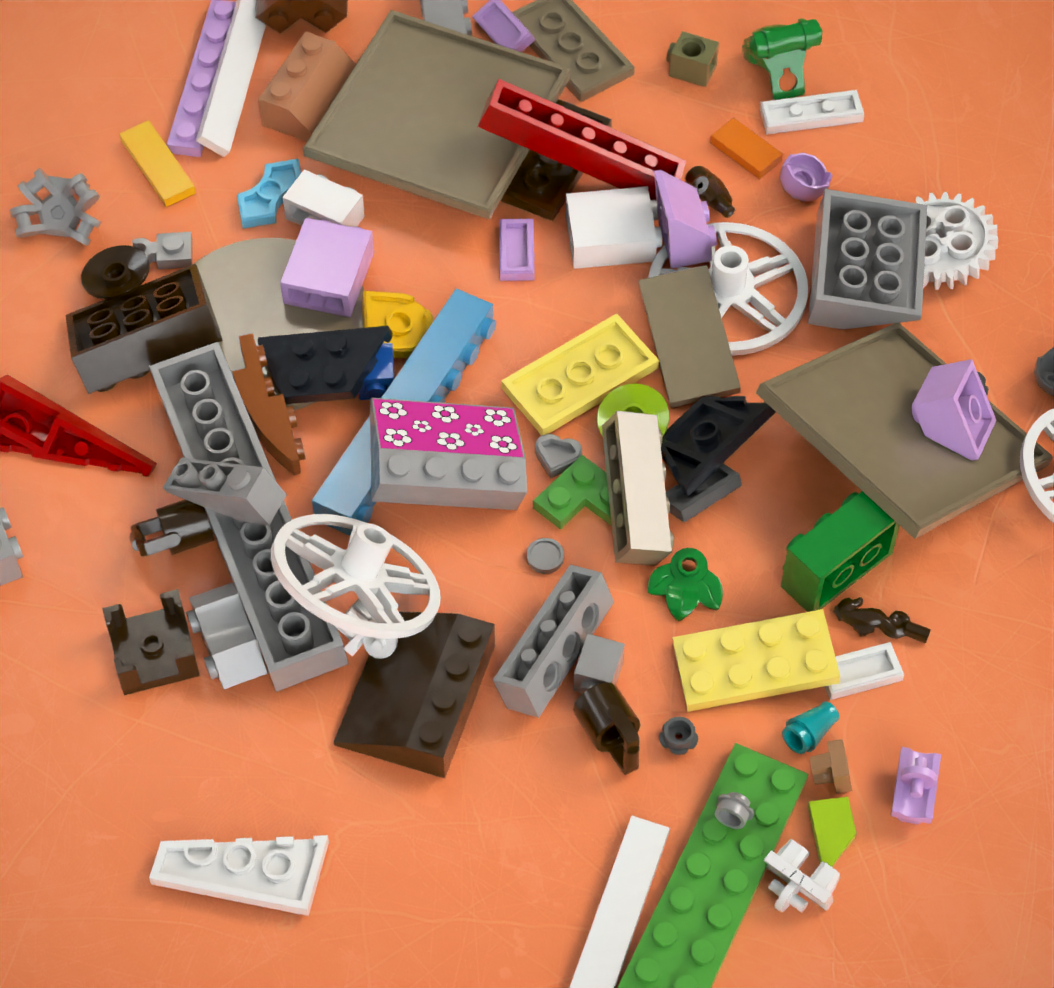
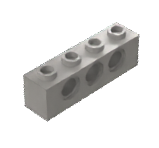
(553, 641)

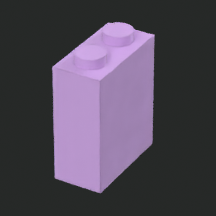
(327, 267)

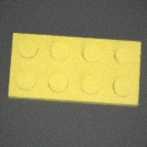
(579, 374)
(756, 660)

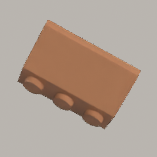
(305, 86)

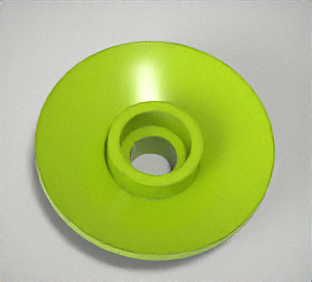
(635, 399)

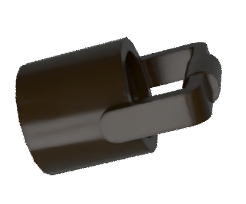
(183, 526)
(610, 724)

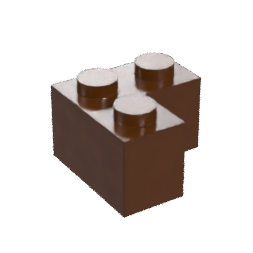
(283, 13)

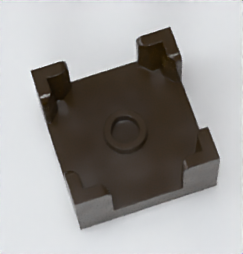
(151, 646)

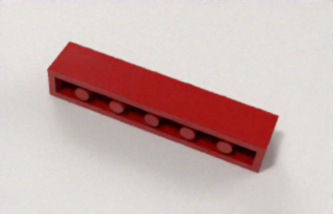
(575, 139)

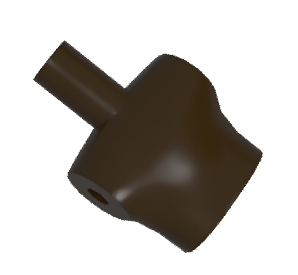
(711, 190)

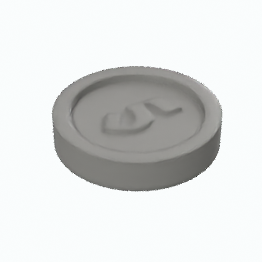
(545, 555)

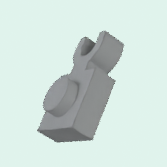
(169, 250)

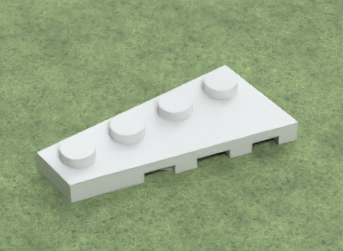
(259, 873)

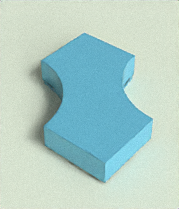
(262, 201)

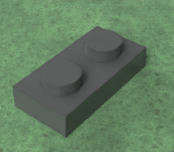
(715, 487)

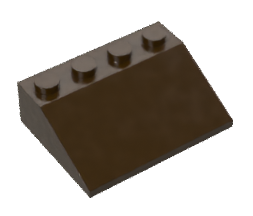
(141, 329)
(421, 695)

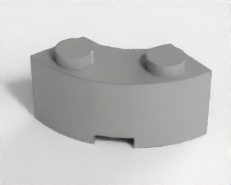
(227, 636)

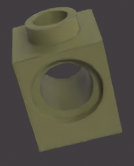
(693, 58)

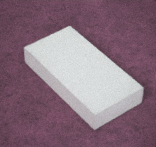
(866, 670)

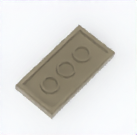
(573, 40)
(689, 336)

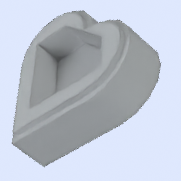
(556, 454)

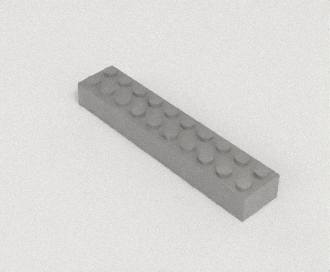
(216, 427)

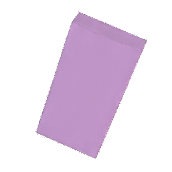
(503, 26)
(517, 250)

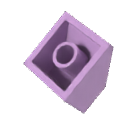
(683, 221)
(955, 409)

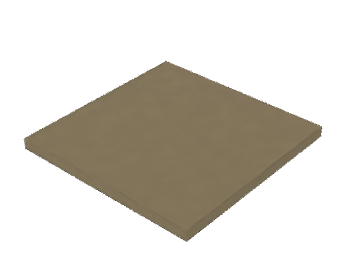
(416, 111)
(861, 419)

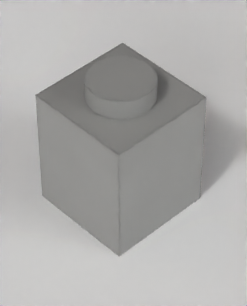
(598, 663)

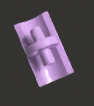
(915, 786)

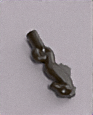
(866, 619)

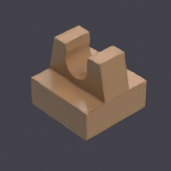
(832, 767)

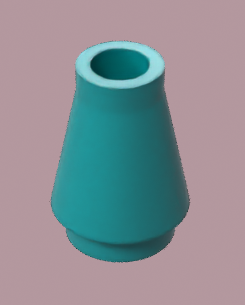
(808, 729)

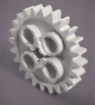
(957, 240)

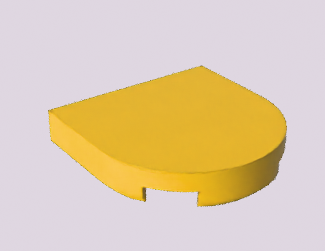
(403, 316)

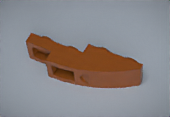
(266, 411)

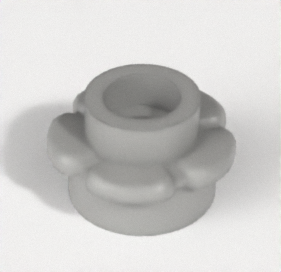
(733, 810)

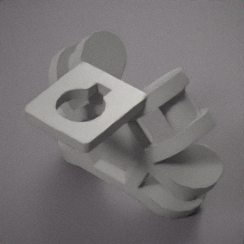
(59, 211)

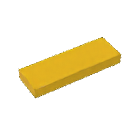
(157, 163)

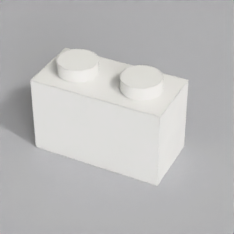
(321, 199)

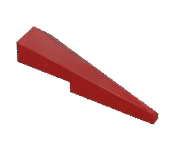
(50, 432)

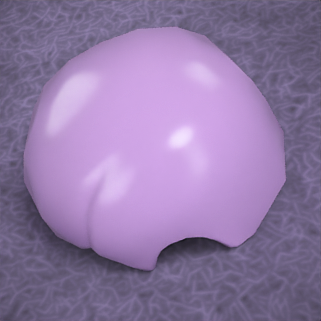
(804, 177)

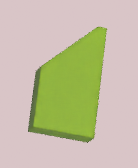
(831, 827)

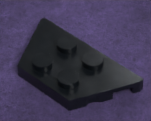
(323, 363)
(709, 436)

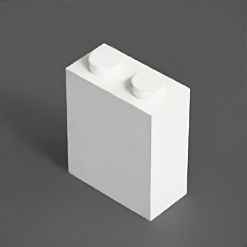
(612, 227)

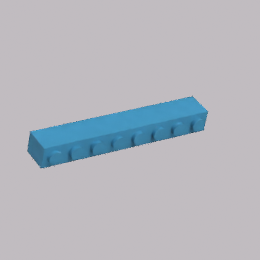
(426, 376)

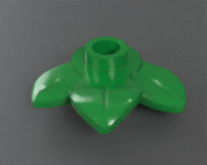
(686, 588)

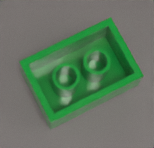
(838, 551)

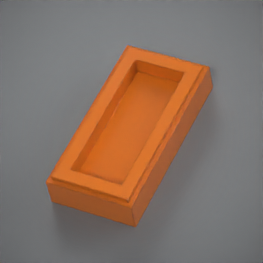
(746, 148)

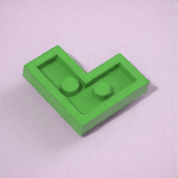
(574, 489)

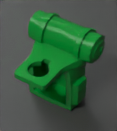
(782, 48)

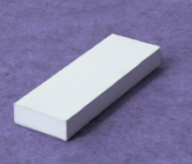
(811, 112)

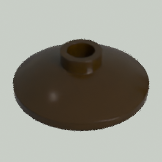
(115, 272)

